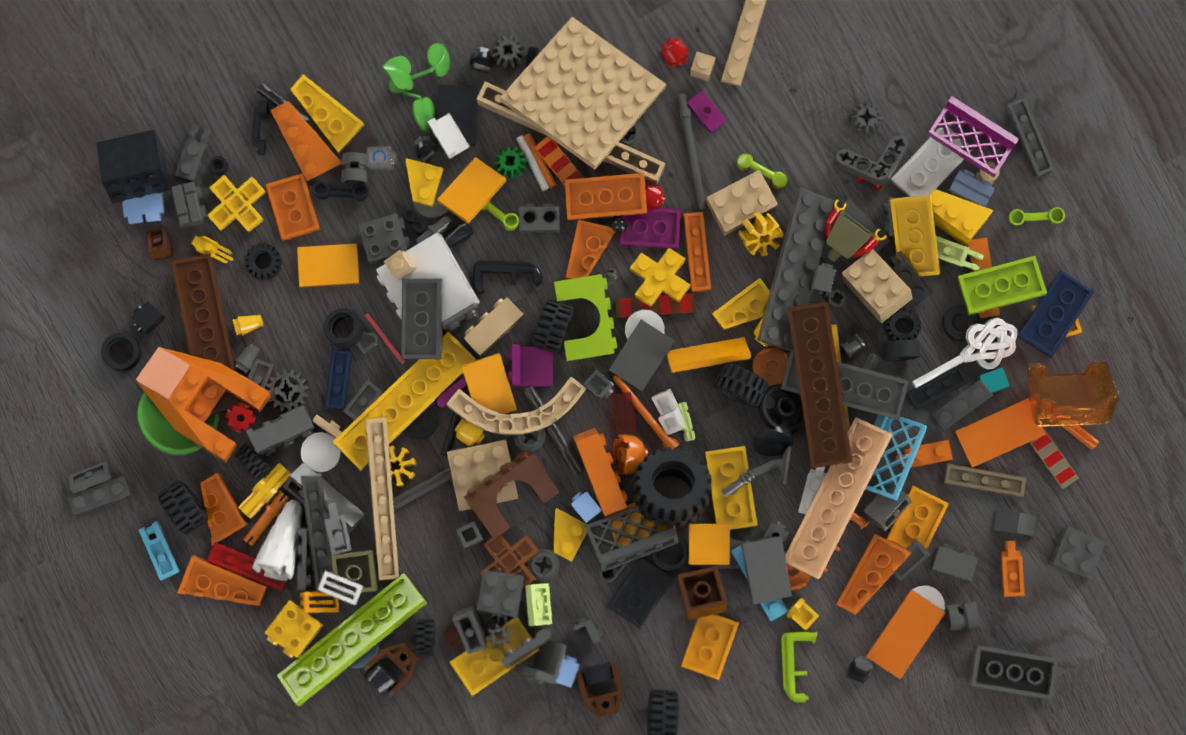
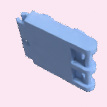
(149, 206)

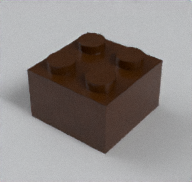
(701, 593)

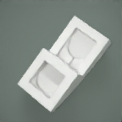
(671, 416)

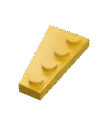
(329, 115)

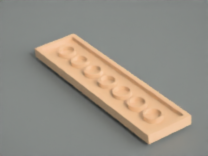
(837, 500)

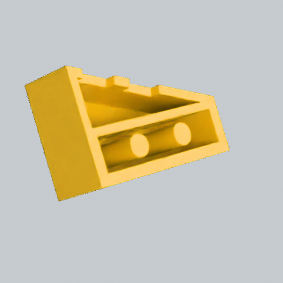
(958, 216)

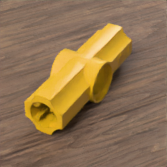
(265, 491)

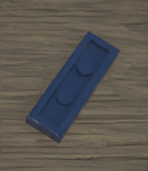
(338, 379)

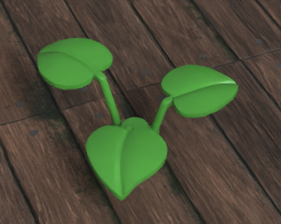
(398, 70)

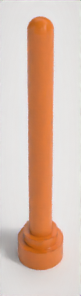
(667, 441)

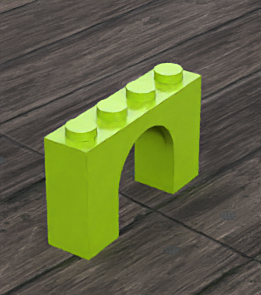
(601, 340)

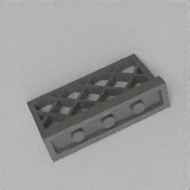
(633, 550)

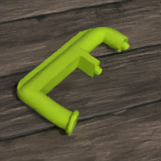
(788, 663)

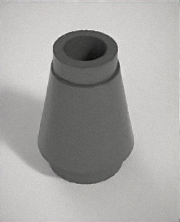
(245, 360)

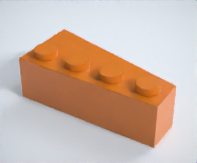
(600, 472)

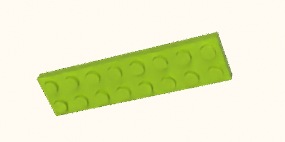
(351, 639)

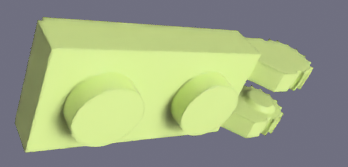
(956, 253)

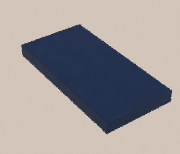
(1055, 313)

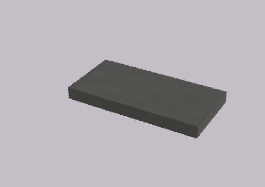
(421, 319)

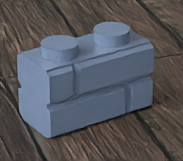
(970, 188)

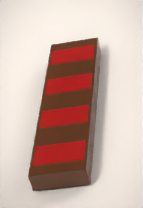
(663, 306)

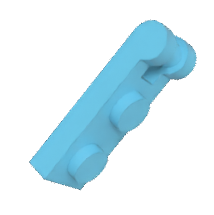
(159, 551)

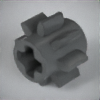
(493, 637)

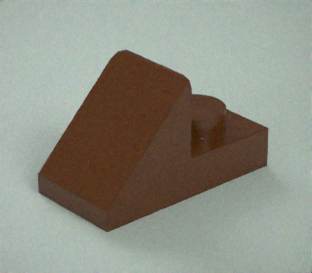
(159, 244)

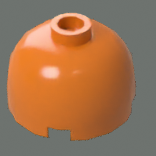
(629, 453)

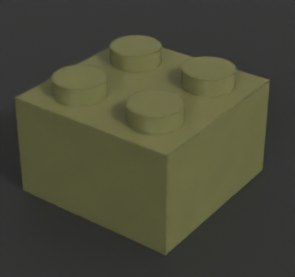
(358, 568)

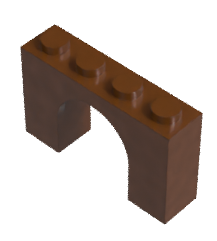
(483, 498)

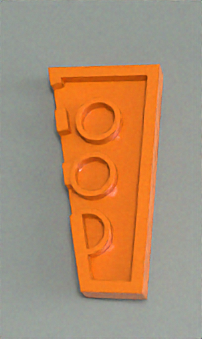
(216, 582)

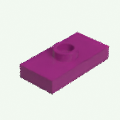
(706, 112)

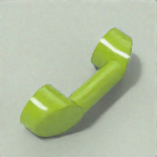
(746, 162)
(1054, 215)
(510, 220)

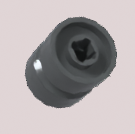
(354, 175)
(966, 616)

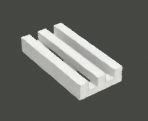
(356, 594)

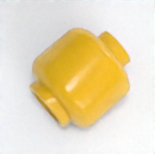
(469, 433)

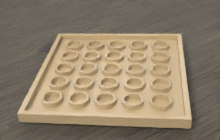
(583, 93)

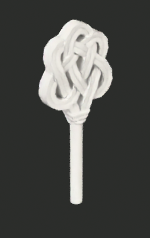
(986, 333)

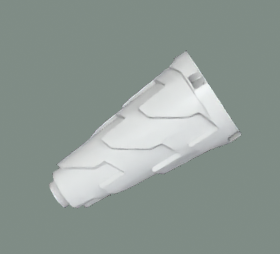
(281, 545)

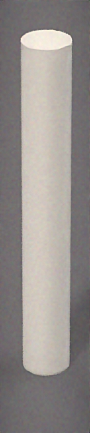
(532, 163)

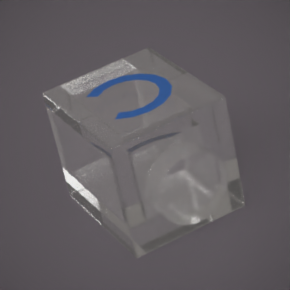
(381, 158)

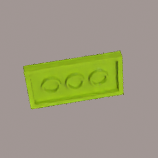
(1002, 285)

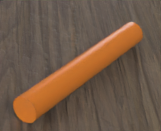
(542, 165)

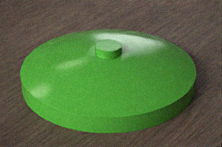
(161, 434)

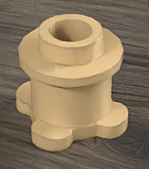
(983, 175)

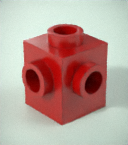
(238, 409)

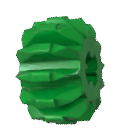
(502, 162)

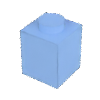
(585, 506)
(567, 671)

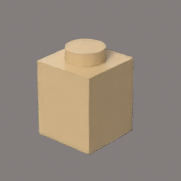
(702, 66)
(399, 264)

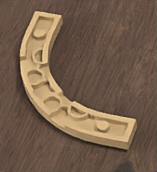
(517, 423)

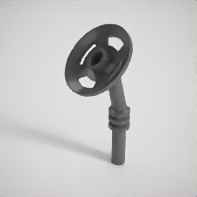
(780, 465)

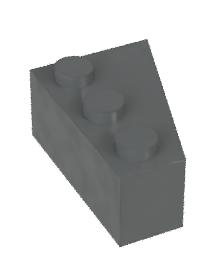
(281, 431)

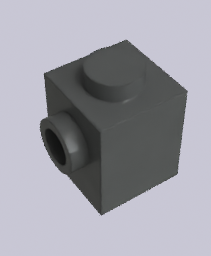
(469, 534)

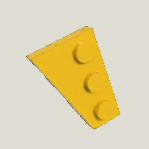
(744, 307)

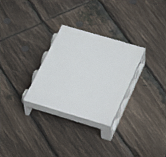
(432, 261)

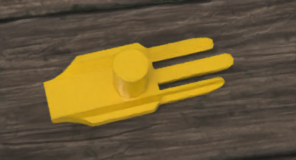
(206, 246)

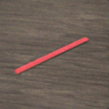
(382, 335)

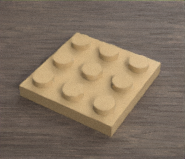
(473, 464)

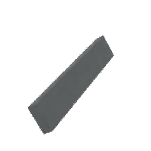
(314, 507)

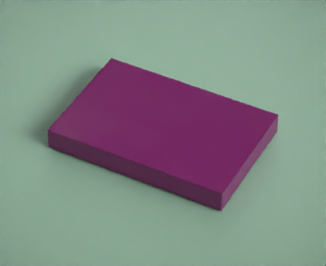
(652, 230)

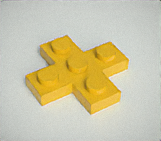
(236, 203)
(660, 277)

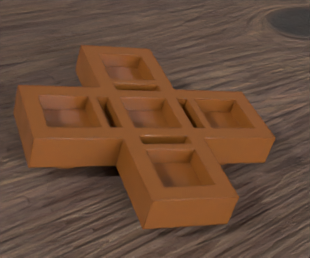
(512, 559)

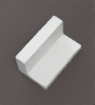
(448, 135)

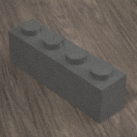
(352, 514)

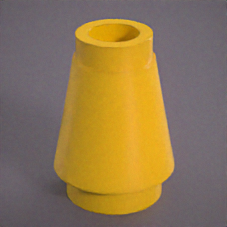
(246, 324)

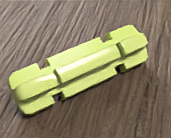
(689, 435)

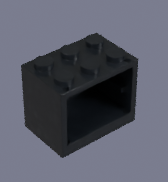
(133, 166)

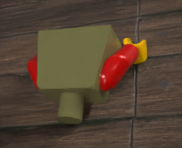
(848, 236)

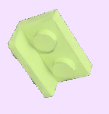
(538, 604)

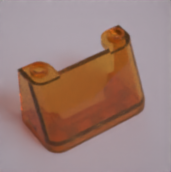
(1072, 397)

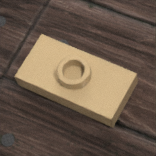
(331, 428)

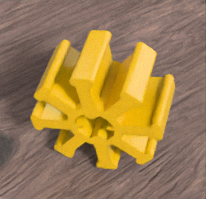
(760, 234)
(403, 464)

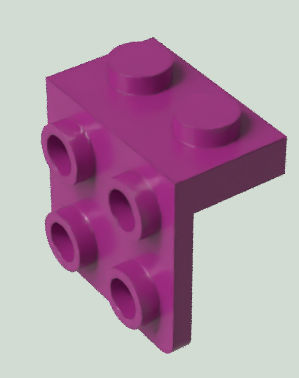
(530, 367)

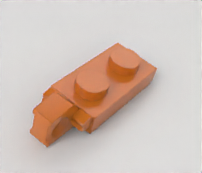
(930, 453)
(1012, 571)

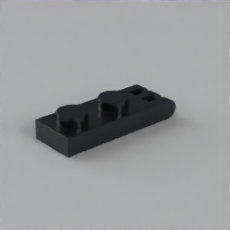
(910, 277)

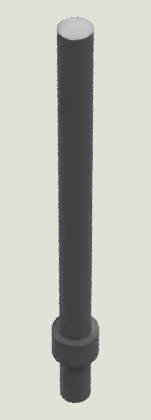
(685, 114)

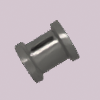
(853, 345)

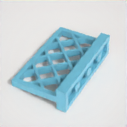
(885, 423)

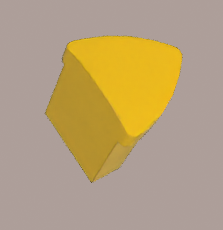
(802, 614)

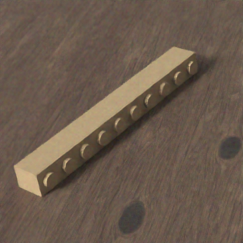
(621, 156)

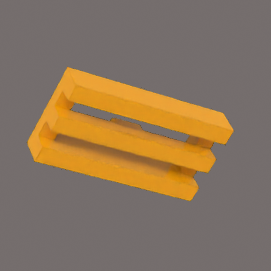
(306, 603)

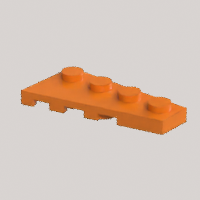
(307, 147)
(874, 569)

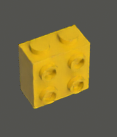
(293, 630)

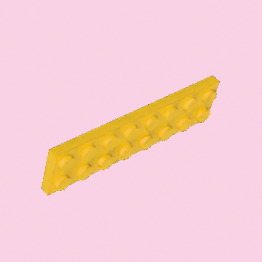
(406, 399)

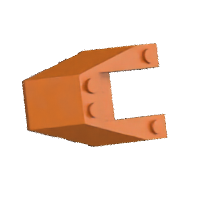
(190, 389)

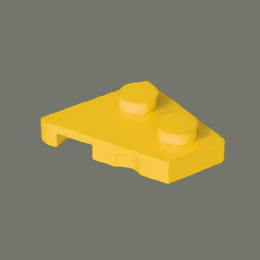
(423, 181)
(568, 535)

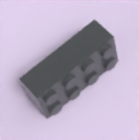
(1012, 672)

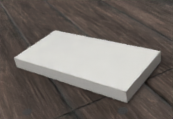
(927, 167)

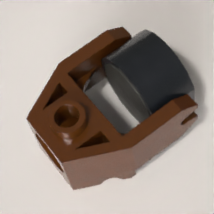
(596, 674)
(381, 678)

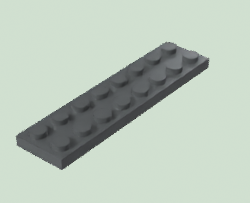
(795, 266)

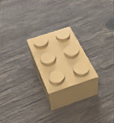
(740, 201)
(877, 285)

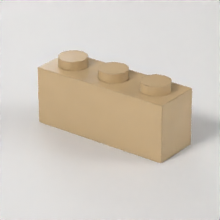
(493, 326)

